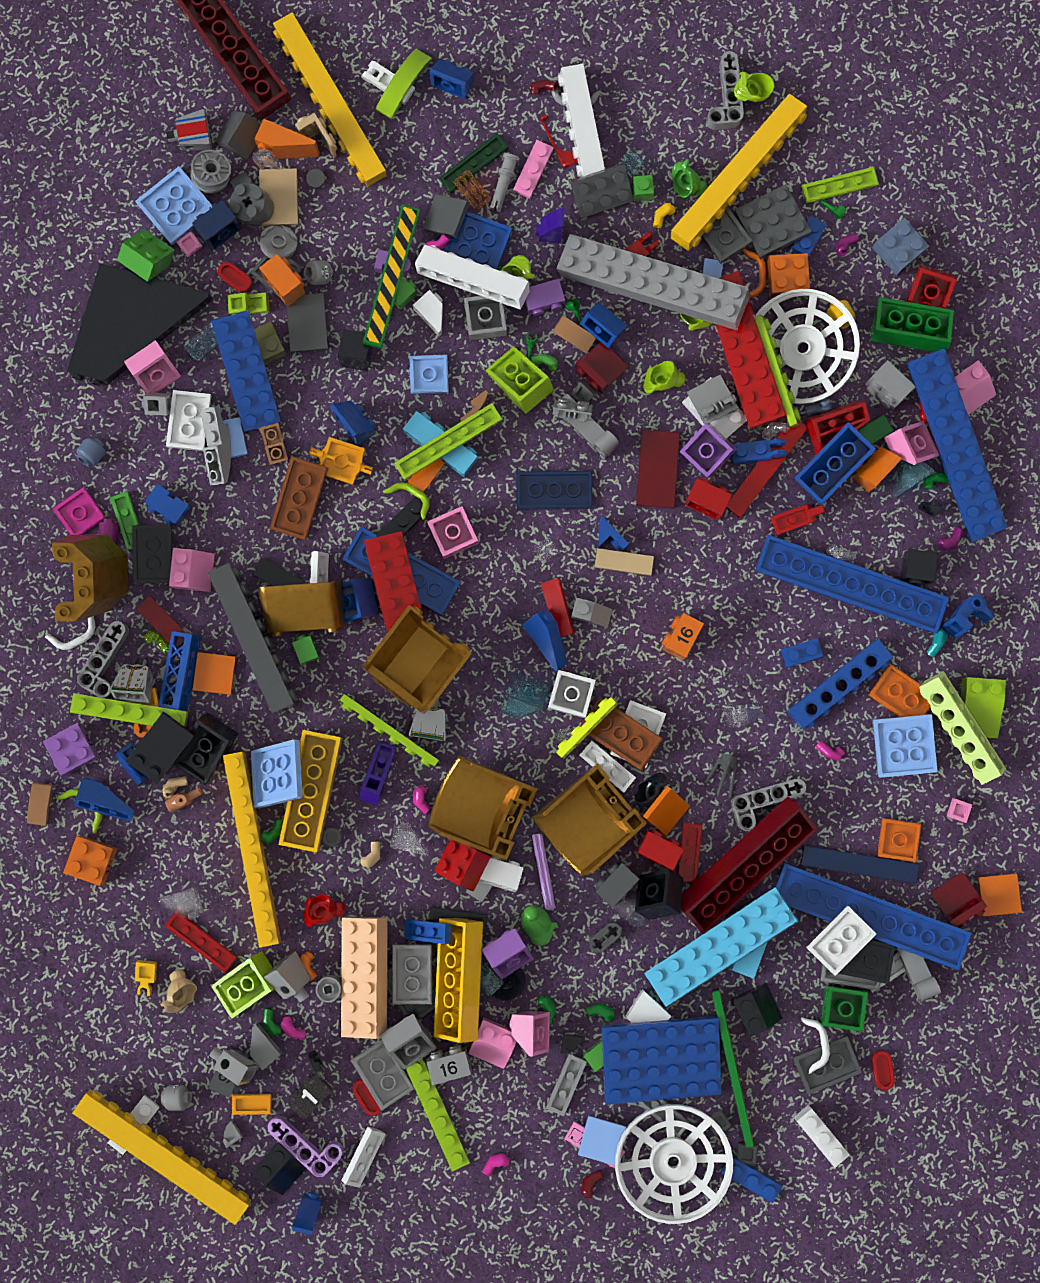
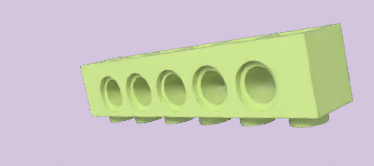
(963, 718)

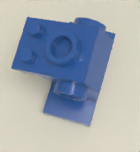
(958, 622)

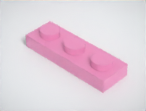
(533, 169)

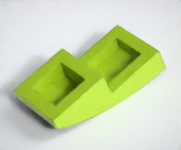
(254, 303)

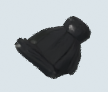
(650, 790)

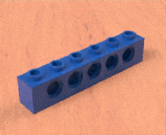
(881, 658)

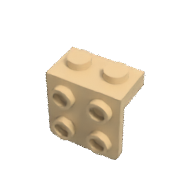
(312, 126)

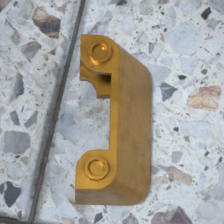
(302, 607)

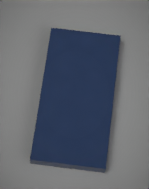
(553, 490)

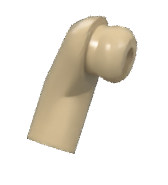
(172, 785)
(373, 857)

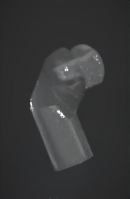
(773, 428)
(837, 552)
(564, 733)

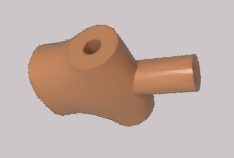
(181, 800)

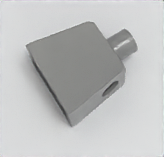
(289, 977)

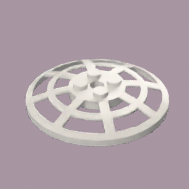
(815, 339)
(678, 1174)

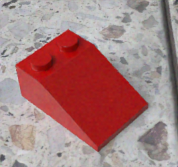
(931, 287)

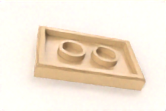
(283, 191)

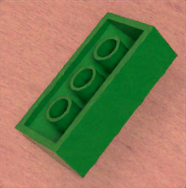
(912, 325)

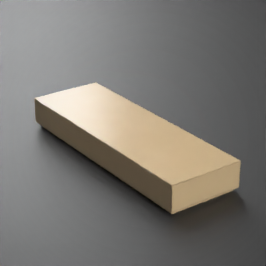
(624, 562)

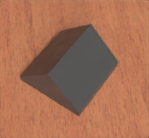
(239, 134)

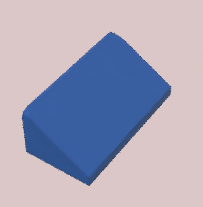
(122, 755)

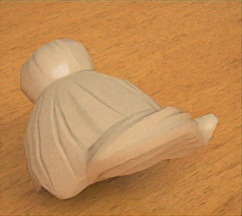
(179, 993)

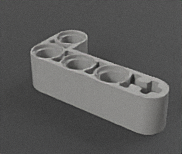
(729, 108)
(597, 438)
(106, 657)
(769, 798)
(919, 975)

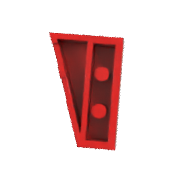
(828, 424)

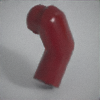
(543, 84)
(588, 1183)

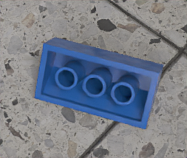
(834, 463)

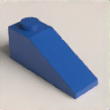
(547, 637)
(100, 799)
(307, 1213)

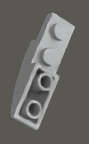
(218, 452)

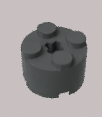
(251, 204)

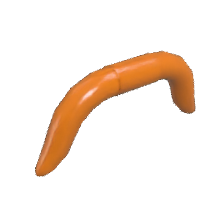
(762, 272)

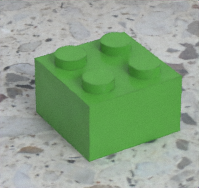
(145, 254)

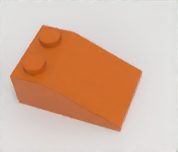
(285, 142)

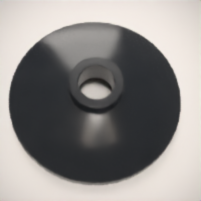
(515, 989)

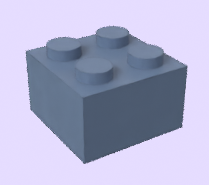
(900, 246)

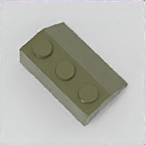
(269, 343)

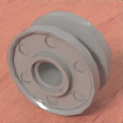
(212, 161)

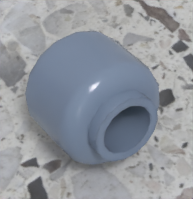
(90, 452)

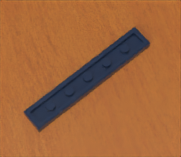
(860, 864)

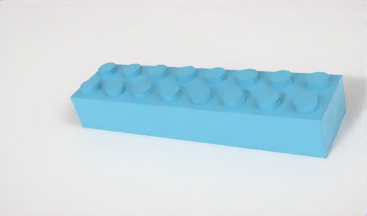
(721, 947)

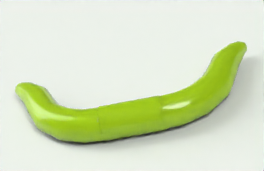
(413, 490)
(73, 792)

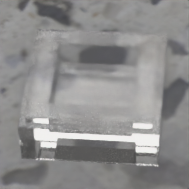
(545, 549)

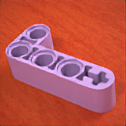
(302, 1142)

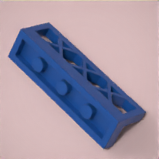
(185, 674)

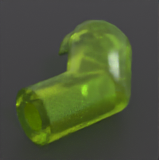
(158, 639)

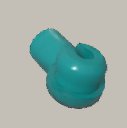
(938, 641)

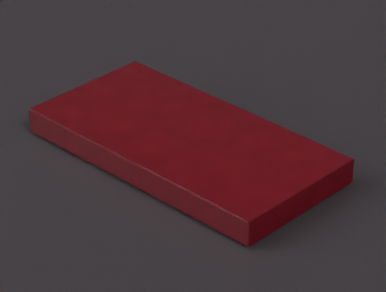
(657, 469)

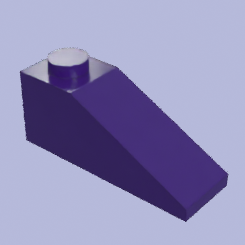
(551, 227)
(377, 773)

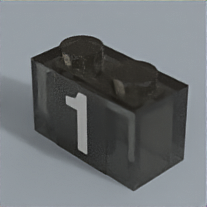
(310, 1095)

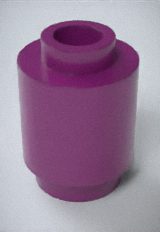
(109, 528)

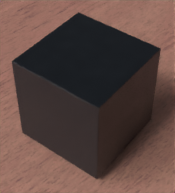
(353, 352)
(919, 567)

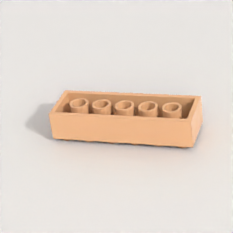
(364, 977)

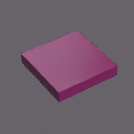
(79, 512)

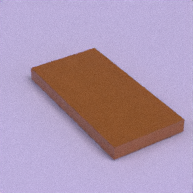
(299, 498)
(625, 737)

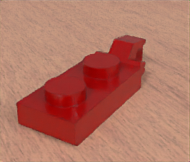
(795, 518)

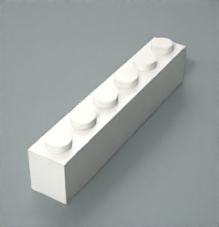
(581, 120)
(472, 276)

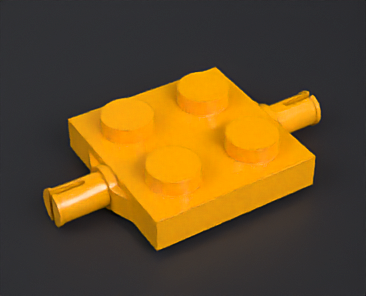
(343, 460)

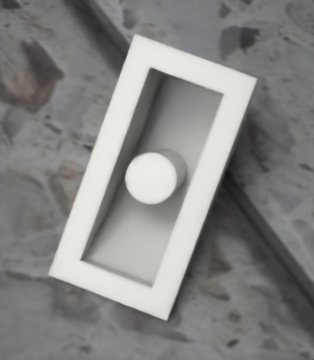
(430, 310)

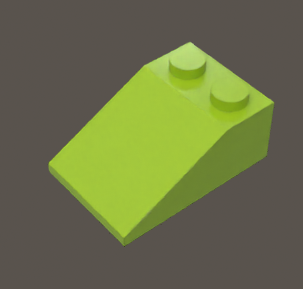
(520, 379)
(985, 702)
(244, 985)

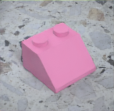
(152, 368)
(975, 386)
(912, 443)
(191, 569)
(531, 1031)
(493, 1043)

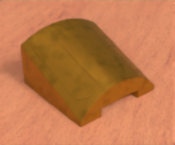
(480, 807)
(588, 821)

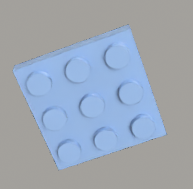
(173, 205)
(905, 745)
(276, 774)

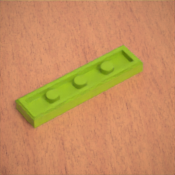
(840, 185)

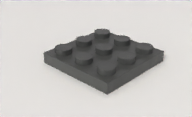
(773, 221)

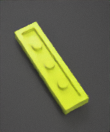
(581, 732)

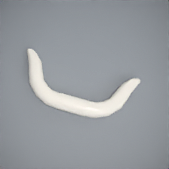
(77, 641)
(824, 1043)

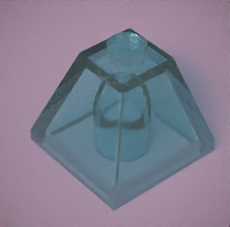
(910, 475)
(524, 696)

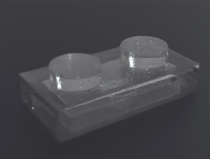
(266, 160)

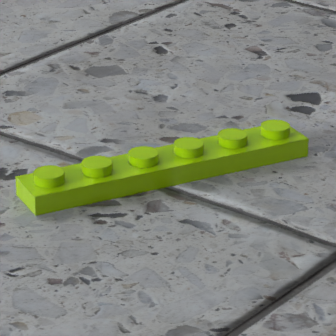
(780, 378)
(448, 441)
(122, 710)
(395, 736)
(438, 1115)

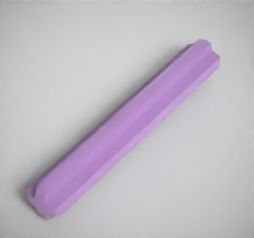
(543, 871)

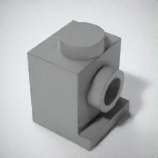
(150, 406)

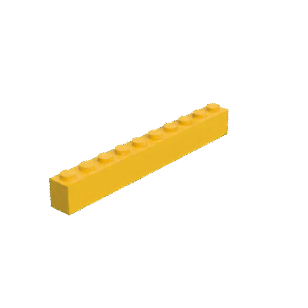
(329, 99)
(738, 172)
(252, 849)
(162, 1156)

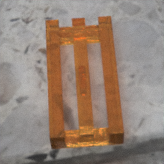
(471, 189)

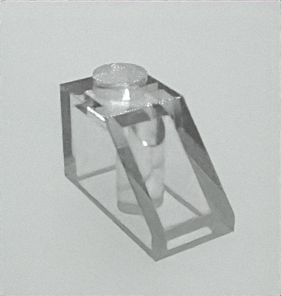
(744, 714)
(407, 839)
(183, 903)

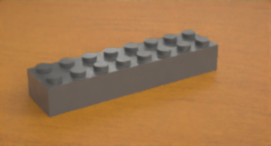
(252, 638)

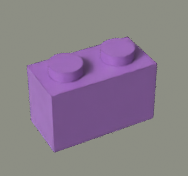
(545, 297)

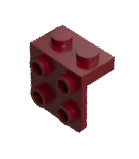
(600, 367)
(958, 900)

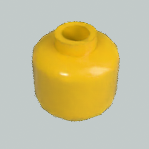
(836, 313)

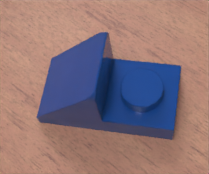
(607, 531)

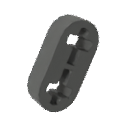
(608, 940)

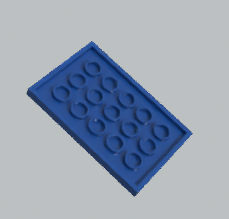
(661, 1060)

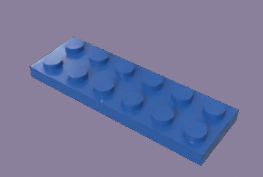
(246, 370)
(433, 585)

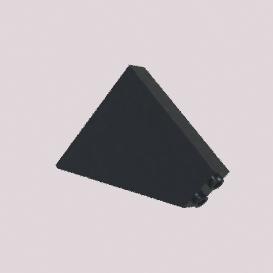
(125, 318)

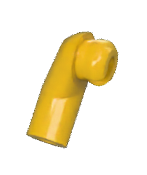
(661, 212)

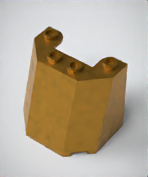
(98, 575)
(415, 661)

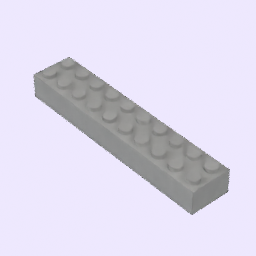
(653, 282)

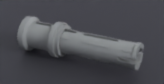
(506, 173)

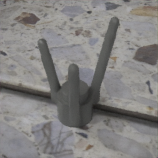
(728, 764)

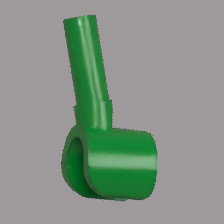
(838, 212)
(574, 305)
(530, 345)

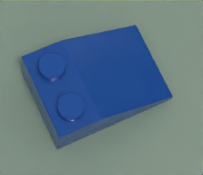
(353, 421)

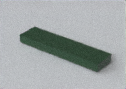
(475, 161)

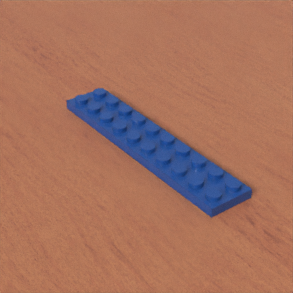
(957, 445)
(852, 584)
(889, 921)

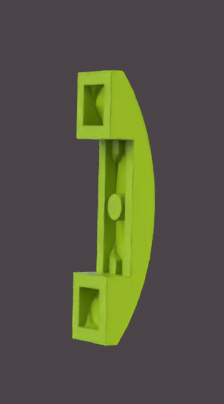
(401, 82)

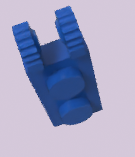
(758, 451)

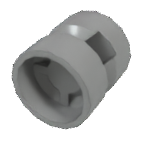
(329, 988)

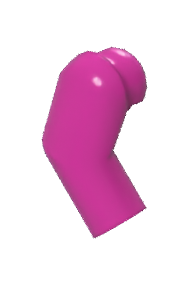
(441, 243)
(828, 752)
(418, 798)
(290, 1030)
(495, 1161)

